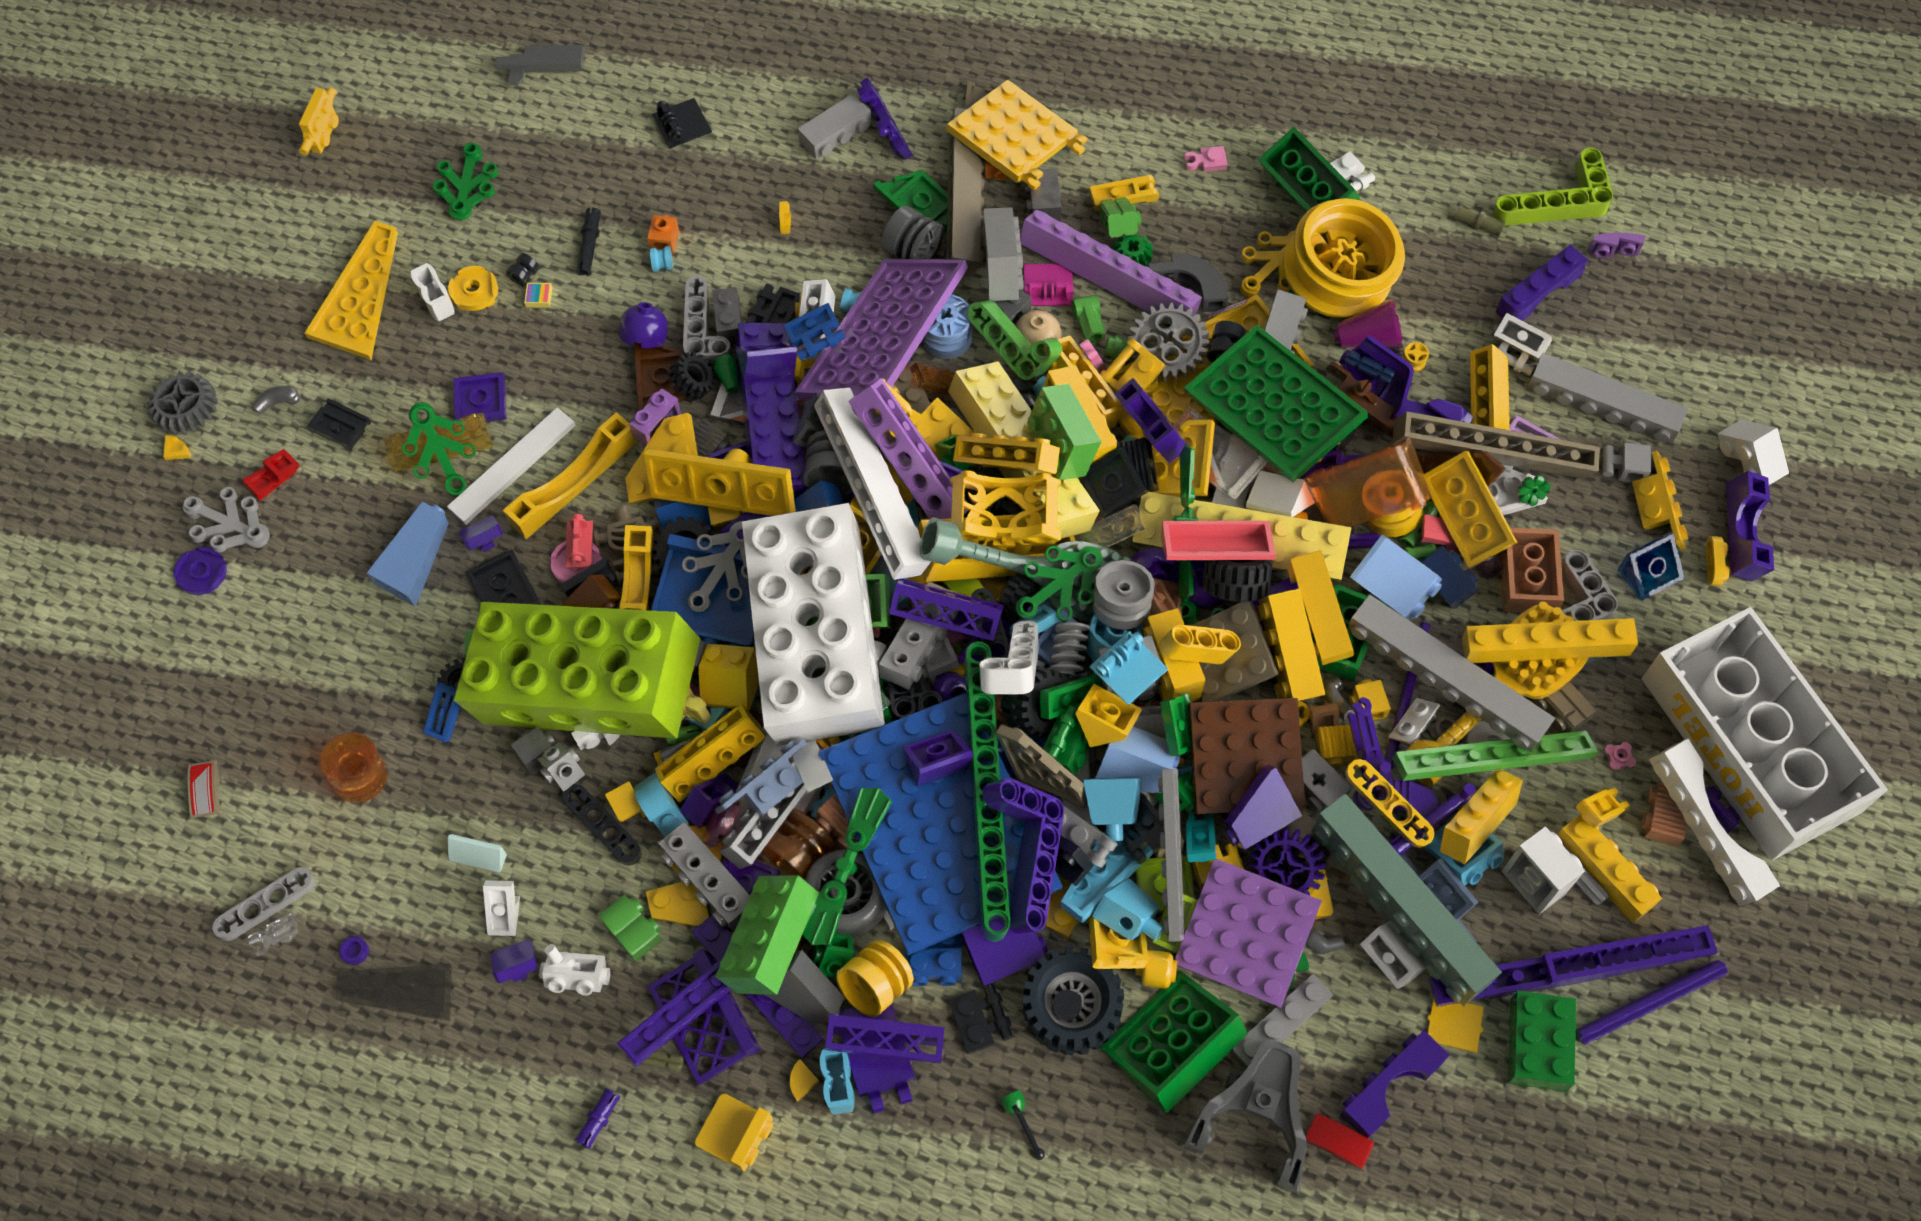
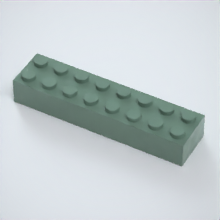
(1404, 901)

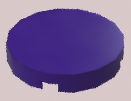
(201, 578)

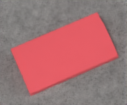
(1217, 540)

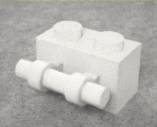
(1524, 339)

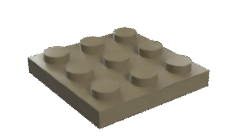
(1247, 666)

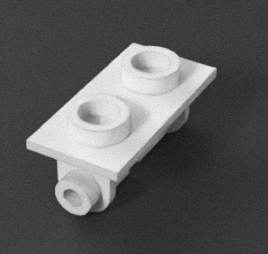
(1414, 722)

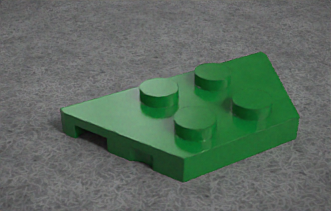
(918, 192)

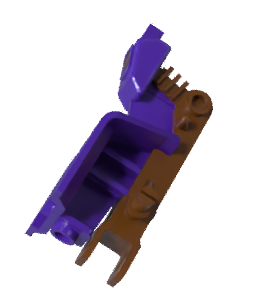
(1383, 400)

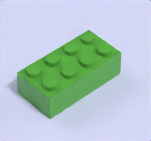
(767, 935)

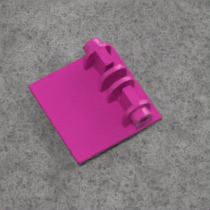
(1048, 284)

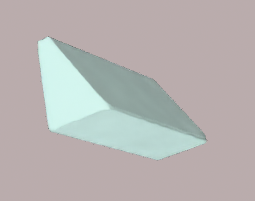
(476, 853)

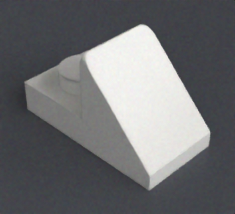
(501, 907)

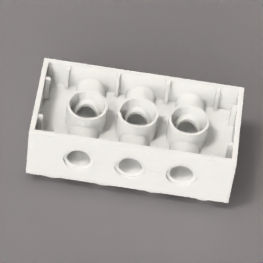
(842, 640)

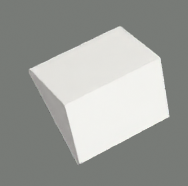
(1279, 495)

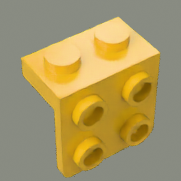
(734, 1132)

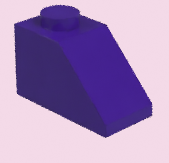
(704, 799)

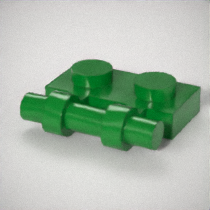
(1176, 721)

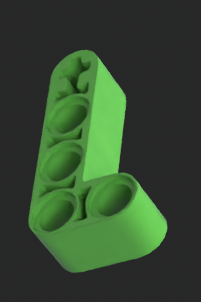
(987, 316)

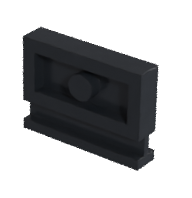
(339, 424)

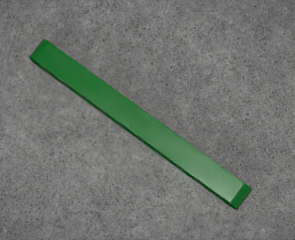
(984, 775)

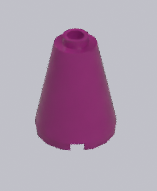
(1376, 321)

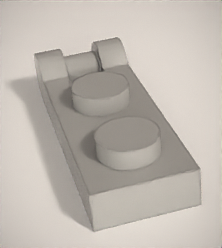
(1085, 835)

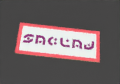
(1227, 308)

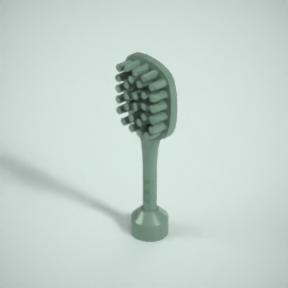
(944, 542)

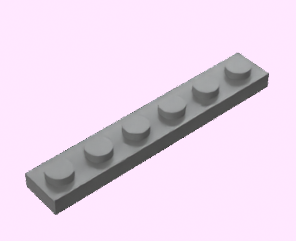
(1172, 866)

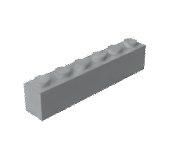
(1607, 398)

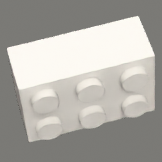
(1543, 870)

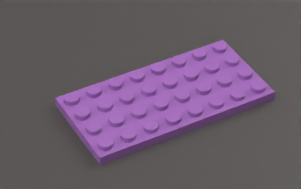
(884, 325)

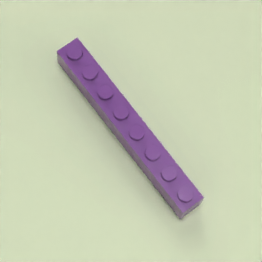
(1103, 265)

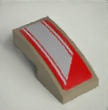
(202, 789)

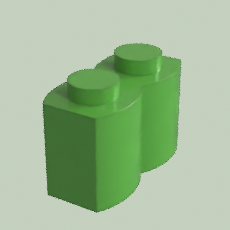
(631, 927)

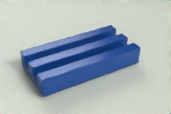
(432, 714)

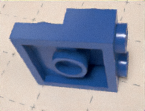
(937, 963)

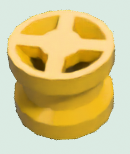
(1419, 353)

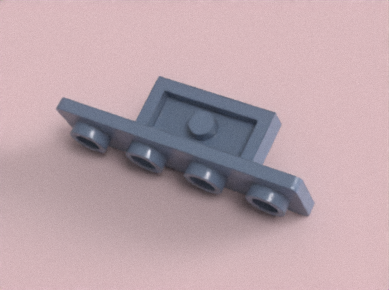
(770, 785)
(1446, 888)

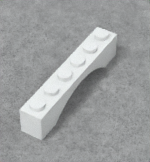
(1682, 775)

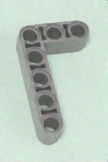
(1588, 599)

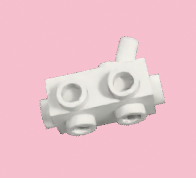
(573, 971)

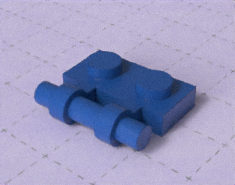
(811, 326)

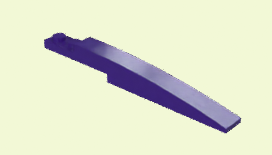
(1591, 963)

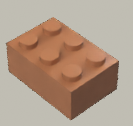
(1532, 570)

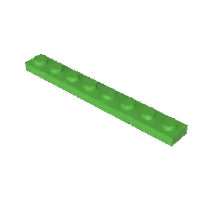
(1492, 756)

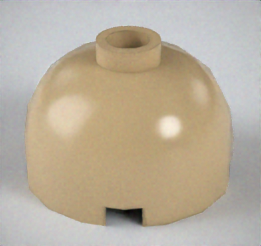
(1038, 326)

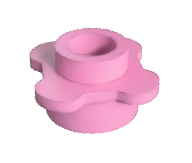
(1616, 762)

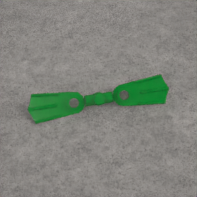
(1187, 497)
(865, 819)

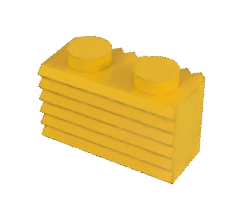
(1335, 745)

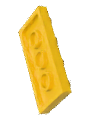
(1469, 509)

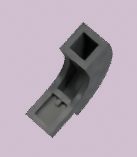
(1198, 275)

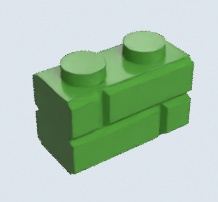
(1119, 217)

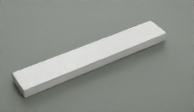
(511, 466)

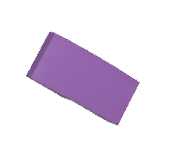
(1625, 243)

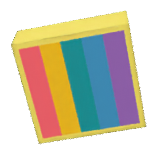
(538, 295)

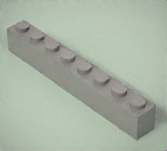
(1450, 673)

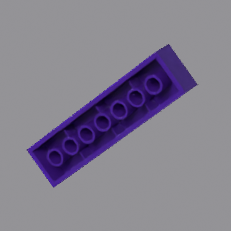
(771, 409)

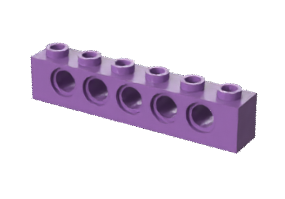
(907, 441)

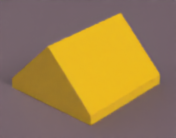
(1105, 717)

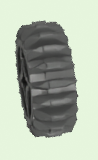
(174, 398)

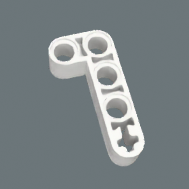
(1017, 671)

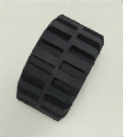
(685, 528)
(1237, 579)
(1025, 709)

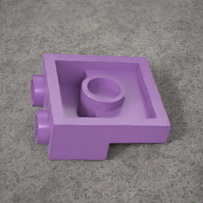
(647, 421)

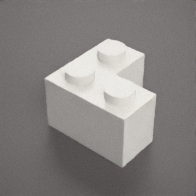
(1756, 447)

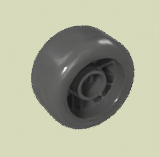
(861, 911)

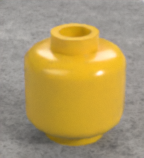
(1159, 970)

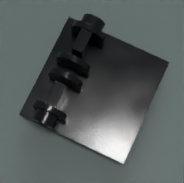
(680, 122)

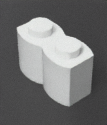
(432, 292)

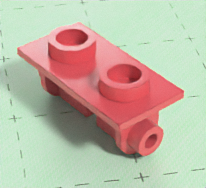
(579, 542)

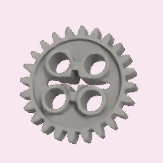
(1181, 325)

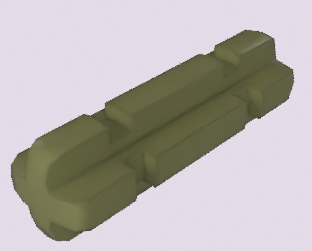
(663, 1059)

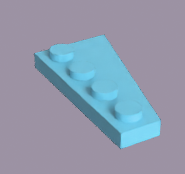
(1084, 898)

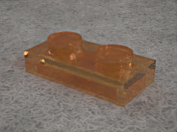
(932, 377)

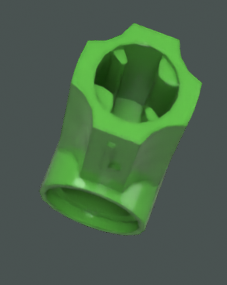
(1087, 313)

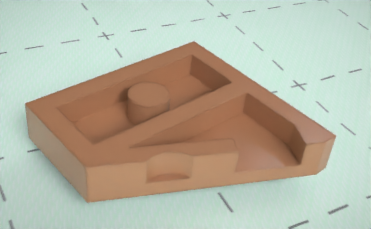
(1165, 597)

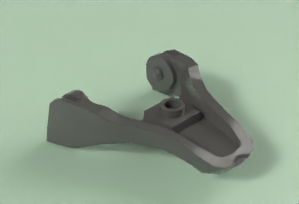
(1267, 1092)

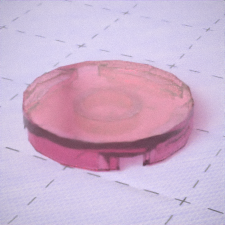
(720, 824)

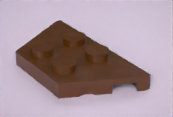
(653, 370)

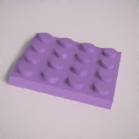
(1247, 932)

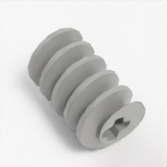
(1067, 649)

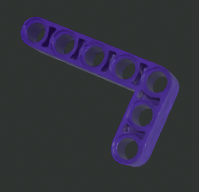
(1038, 850)

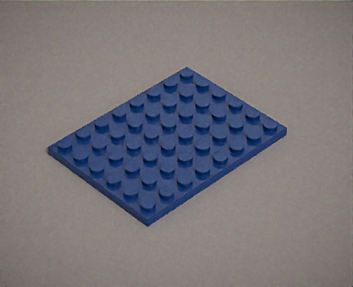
(927, 840)

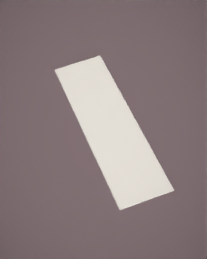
(810, 766)

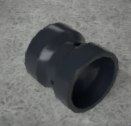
(522, 269)

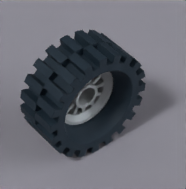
(1072, 969)

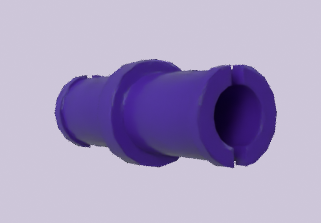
(597, 1118)

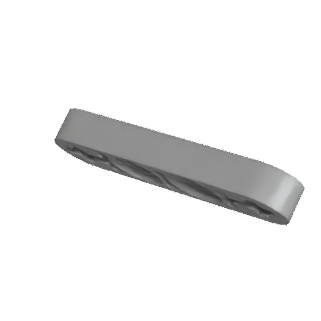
(262, 900)

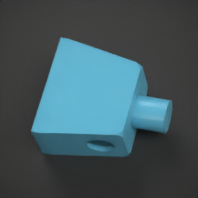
(1113, 803)
(1129, 911)

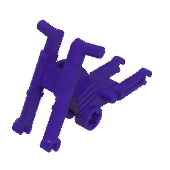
(1419, 797)

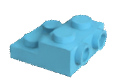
(1488, 855)

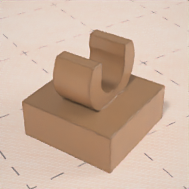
(1323, 716)

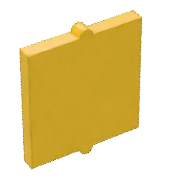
(1456, 1025)

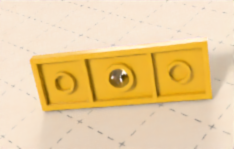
(720, 483)

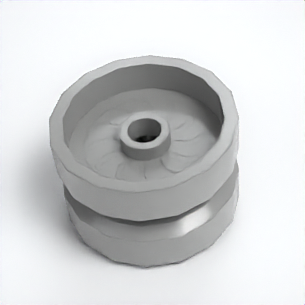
(1123, 594)

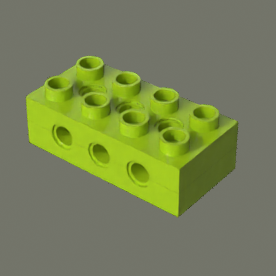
(578, 669)

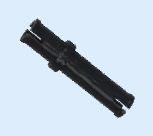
(589, 234)

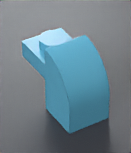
(659, 805)

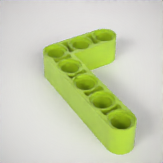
(1555, 205)

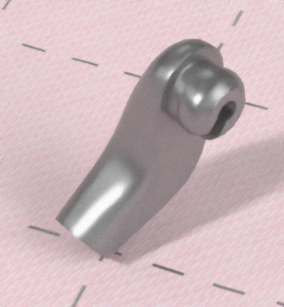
(274, 396)
(1333, 696)

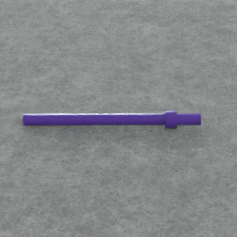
(1403, 706)

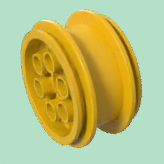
(1345, 226)

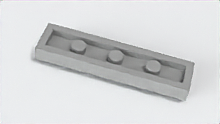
(1285, 1020)

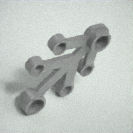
(227, 523)
(724, 563)

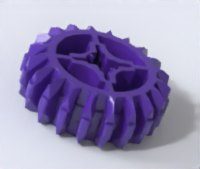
(1300, 864)

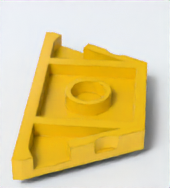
(1115, 951)

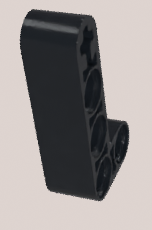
(909, 699)

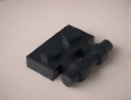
(781, 308)
(1148, 827)
(972, 1022)

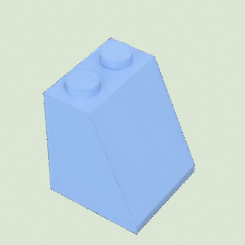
(1397, 578)
(1138, 756)

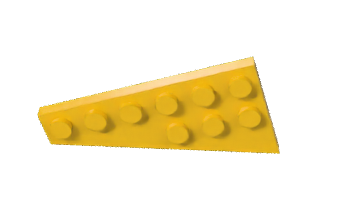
(355, 303)

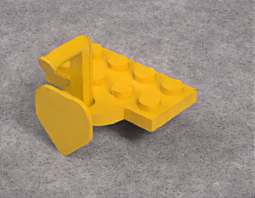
(934, 425)

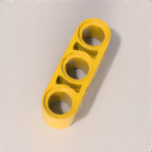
(1199, 644)

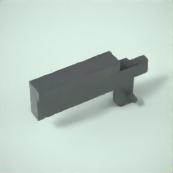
(542, 59)

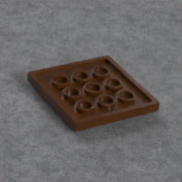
(1234, 744)

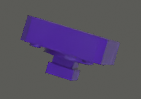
(481, 534)
(514, 961)

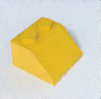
(728, 676)

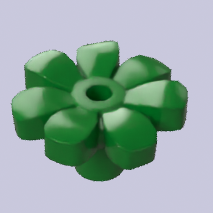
(1533, 489)

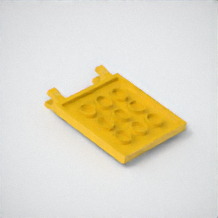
(1015, 133)

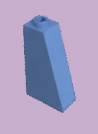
(410, 555)

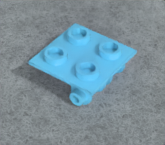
(1129, 667)

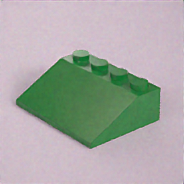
(1175, 1041)

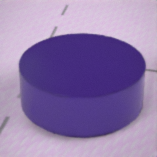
(353, 950)

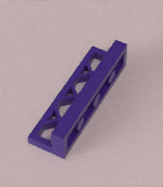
(949, 599)
(885, 1031)

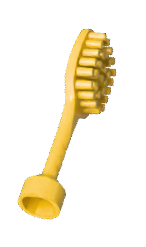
(1528, 678)

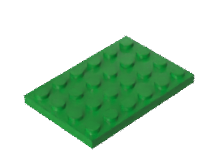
(1275, 403)

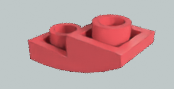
(1435, 531)

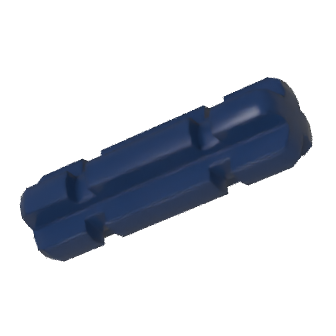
(1369, 367)

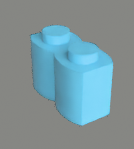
(837, 1085)

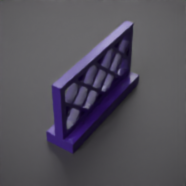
(728, 1011)

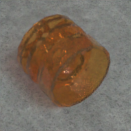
(346, 756)
(801, 841)

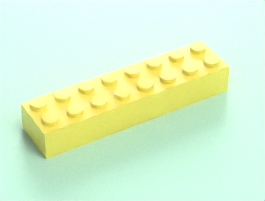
(996, 407)
(1290, 535)

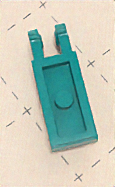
(1200, 838)

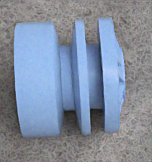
(951, 330)

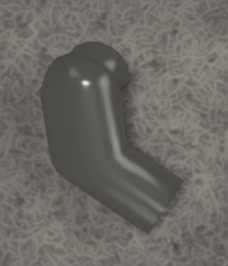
(1323, 945)

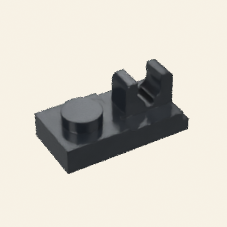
(599, 568)

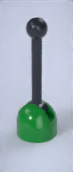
(1014, 1105)

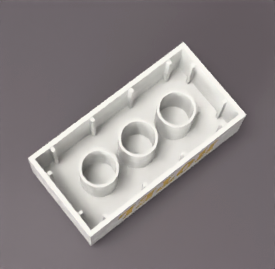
(1762, 733)

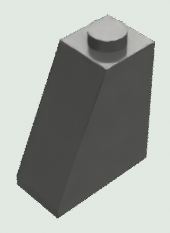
(808, 991)

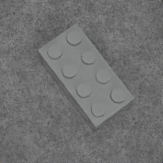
(1003, 254)

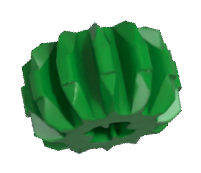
(1135, 248)

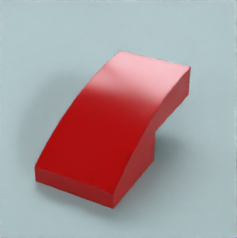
(275, 471)
(1339, 1140)

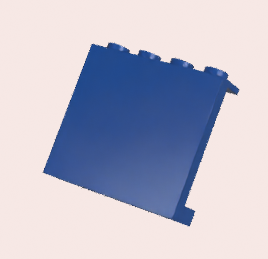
(725, 620)

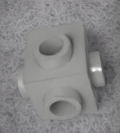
(561, 766)

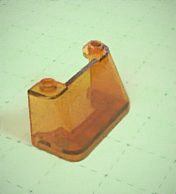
(1370, 486)

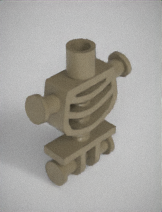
(615, 537)

